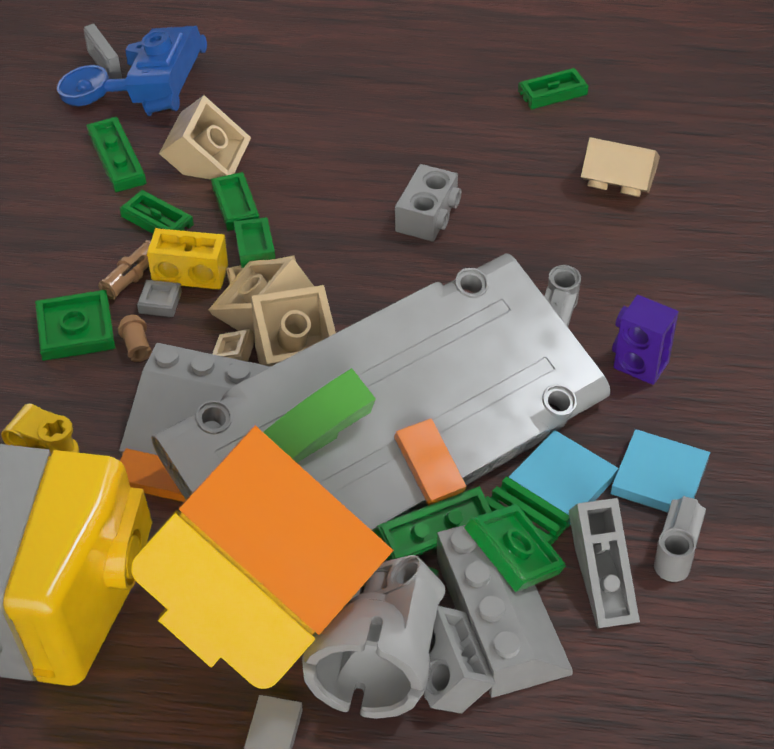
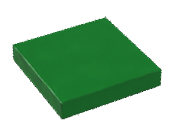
(74, 325)
(515, 547)

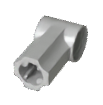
(563, 290)
(679, 539)

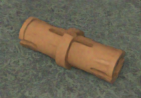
(116, 282)

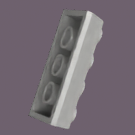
(508, 624)

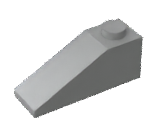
(604, 562)

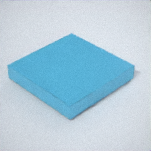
(659, 471)
(564, 473)

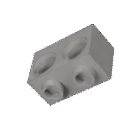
(427, 202)
(456, 663)

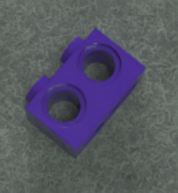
(644, 339)

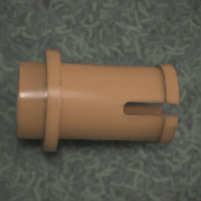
(133, 331)

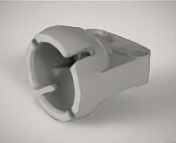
(378, 642)

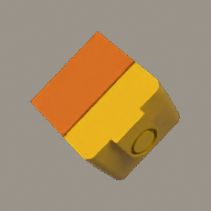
(257, 562)

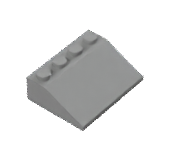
(175, 387)

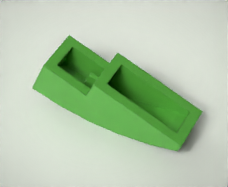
(322, 416)

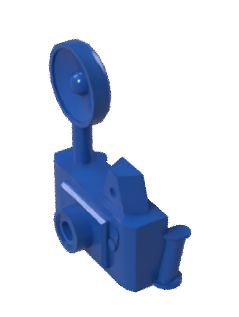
(156, 72)

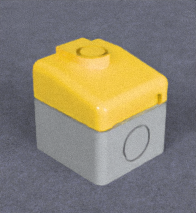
(63, 559)

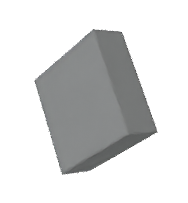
(159, 298)

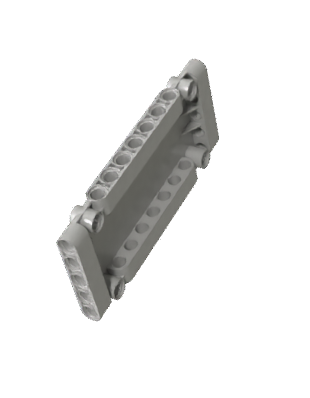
(465, 359)

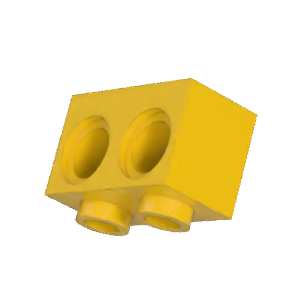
(188, 258)

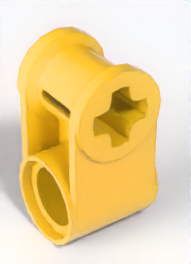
(40, 429)

